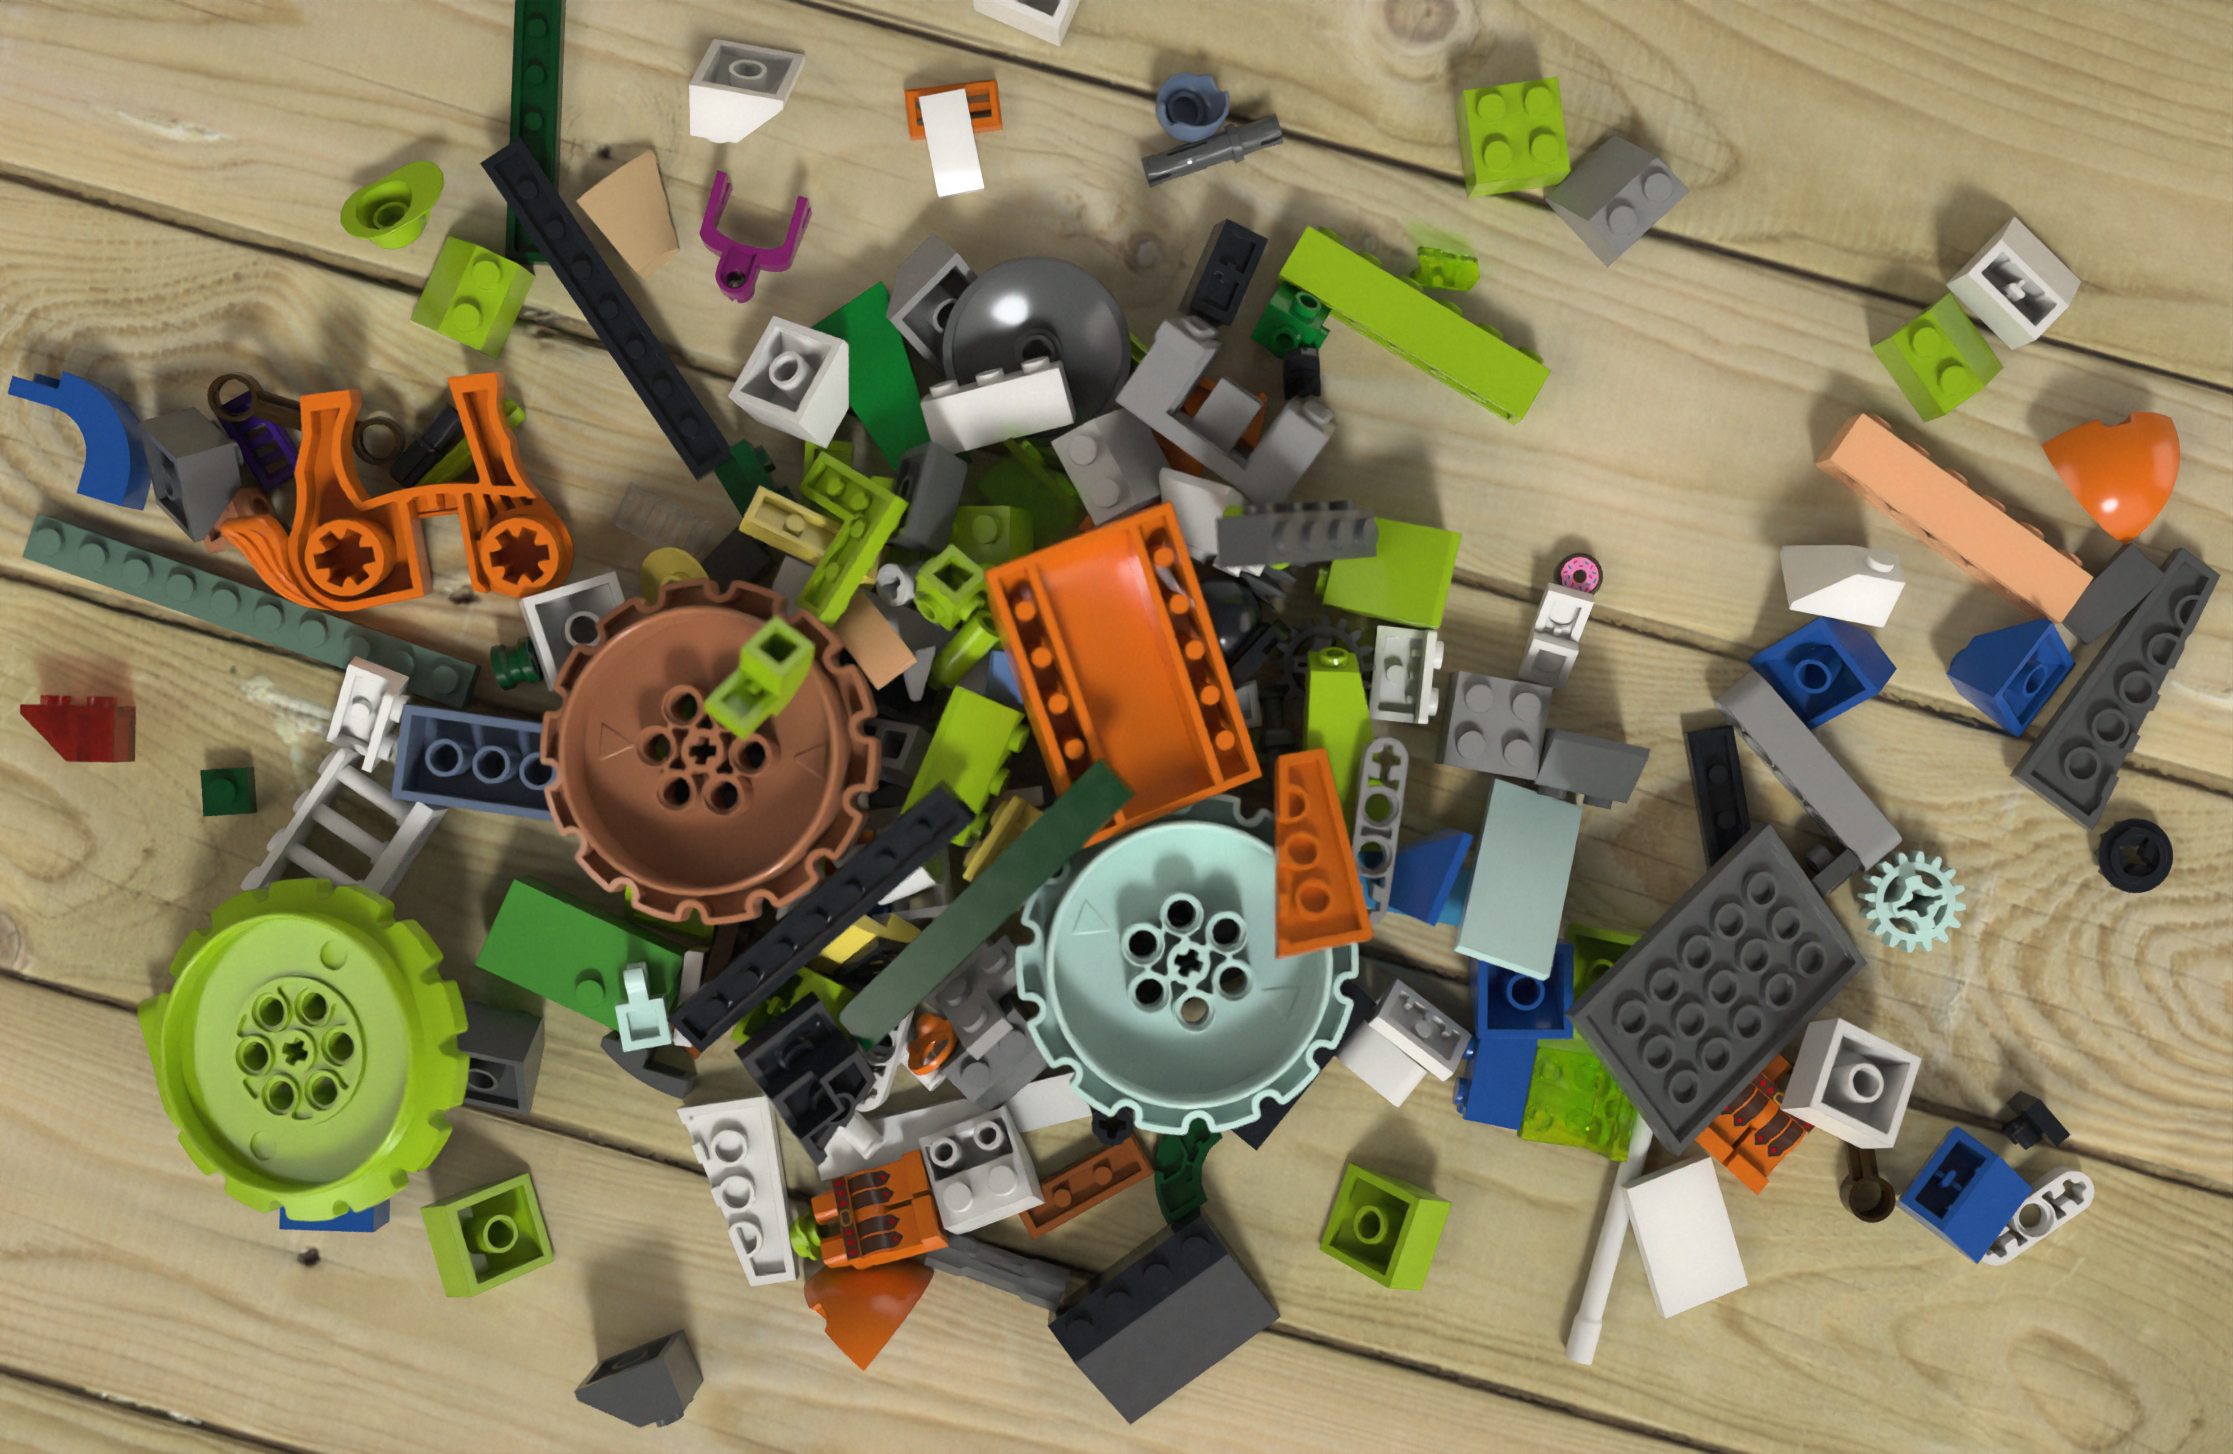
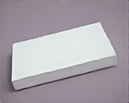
(1684, 1235)

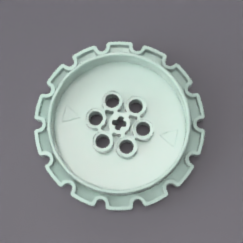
(1147, 1054)

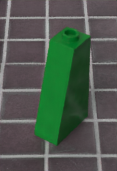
(880, 373)

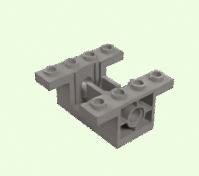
(1167, 379)

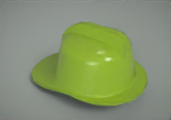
(395, 207)

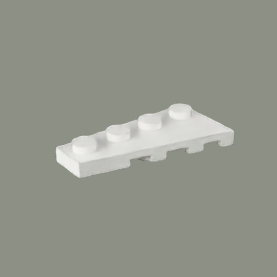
(745, 1167)

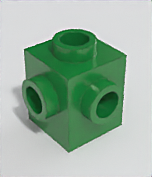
(1291, 321)

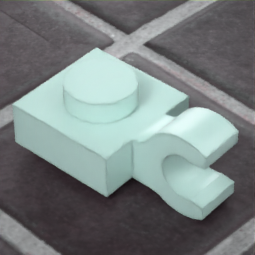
(643, 1015)

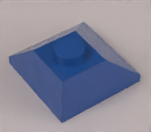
(1824, 669)
(2012, 672)
(1426, 873)

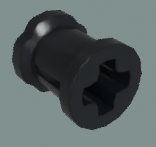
(1115, 1136)

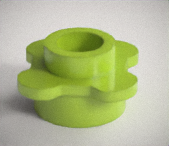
(806, 1235)

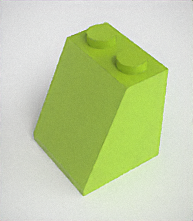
(1402, 583)

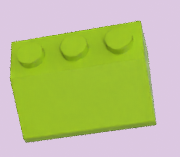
(972, 756)

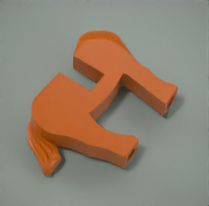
(372, 551)

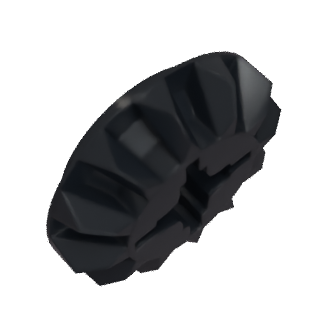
(2153, 849)

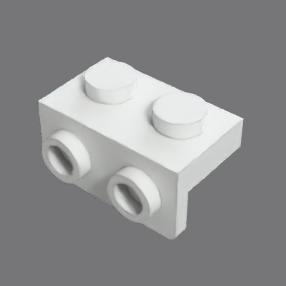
(1404, 674)
(368, 711)

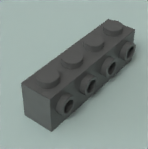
(1296, 534)

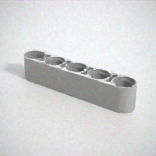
(1807, 770)

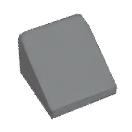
(916, 675)

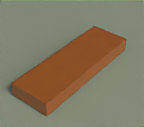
(1087, 1184)

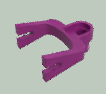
(743, 260)

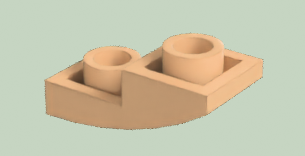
(872, 641)

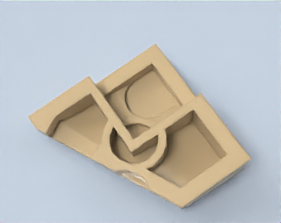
(634, 214)

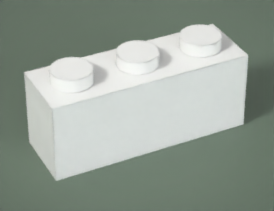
(999, 406)

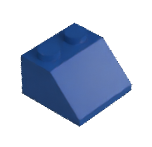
(1522, 1006)

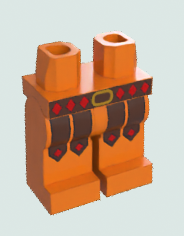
(1753, 1130)
(881, 1215)

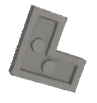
(973, 997)

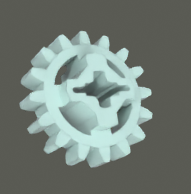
(1921, 918)

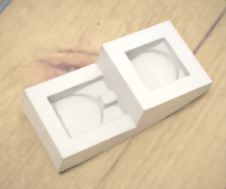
(951, 143)
(1555, 636)

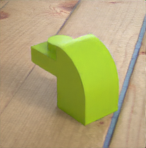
(766, 680)

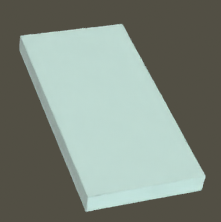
(1518, 880)

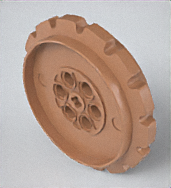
(624, 797)

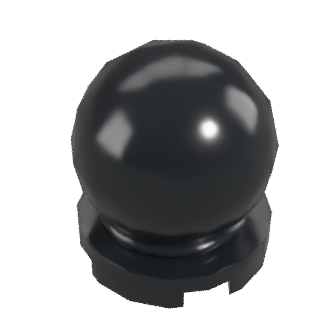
(1240, 627)

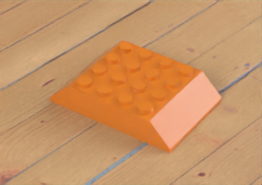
(1123, 666)

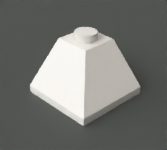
(740, 89)
(1842, 581)

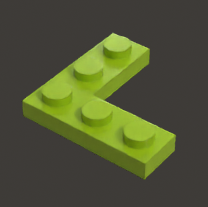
(869, 520)

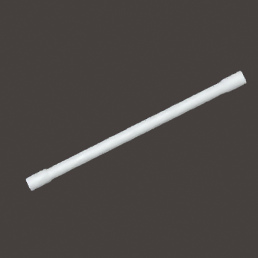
(1588, 1320)

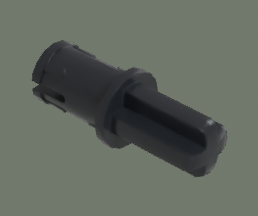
(427, 447)

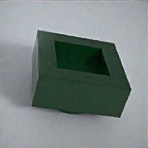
(228, 791)

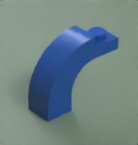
(115, 451)

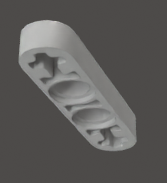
(1383, 831)

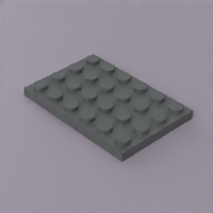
(1716, 988)

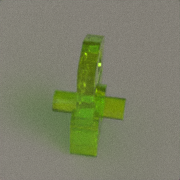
(1445, 270)

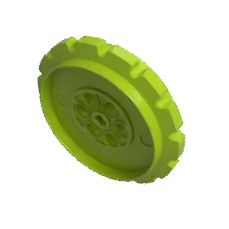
(238, 1104)

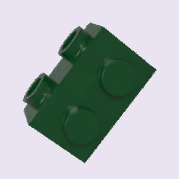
(745, 473)

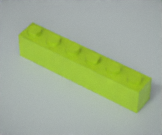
(1415, 326)

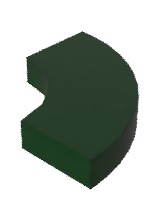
(1180, 1169)

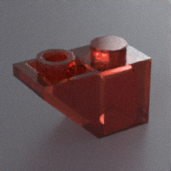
(85, 732)

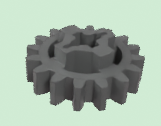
(1325, 638)

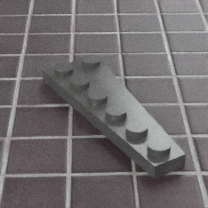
(2098, 722)

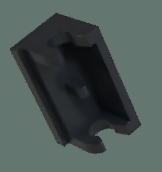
(1223, 273)

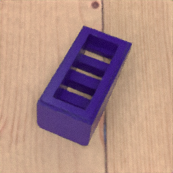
(257, 464)

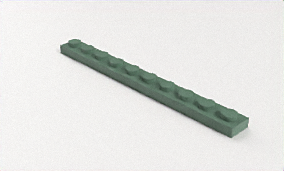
(246, 609)

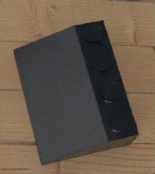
(1161, 1315)

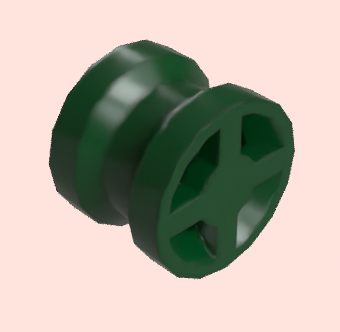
(515, 664)

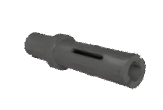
(1218, 148)

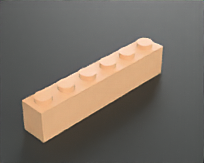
(1954, 519)

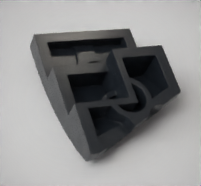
(808, 1073)

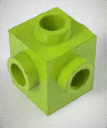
(949, 588)

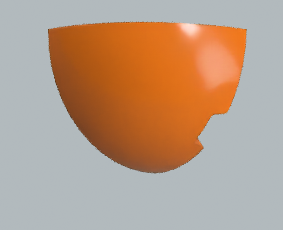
(2119, 470)
(866, 1305)

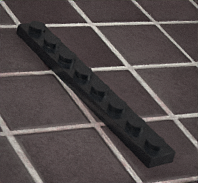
(607, 308)
(823, 915)

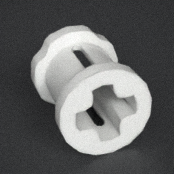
(897, 583)

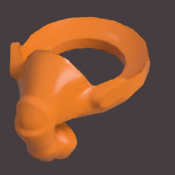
(931, 1031)

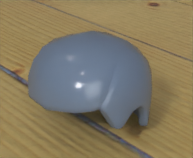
(1191, 106)

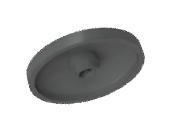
(1040, 310)

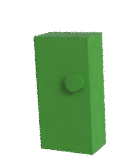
(575, 950)

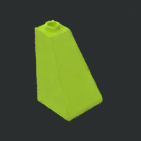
(1340, 721)

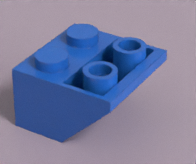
(1964, 1194)

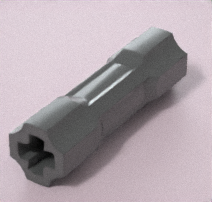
(1029, 1279)

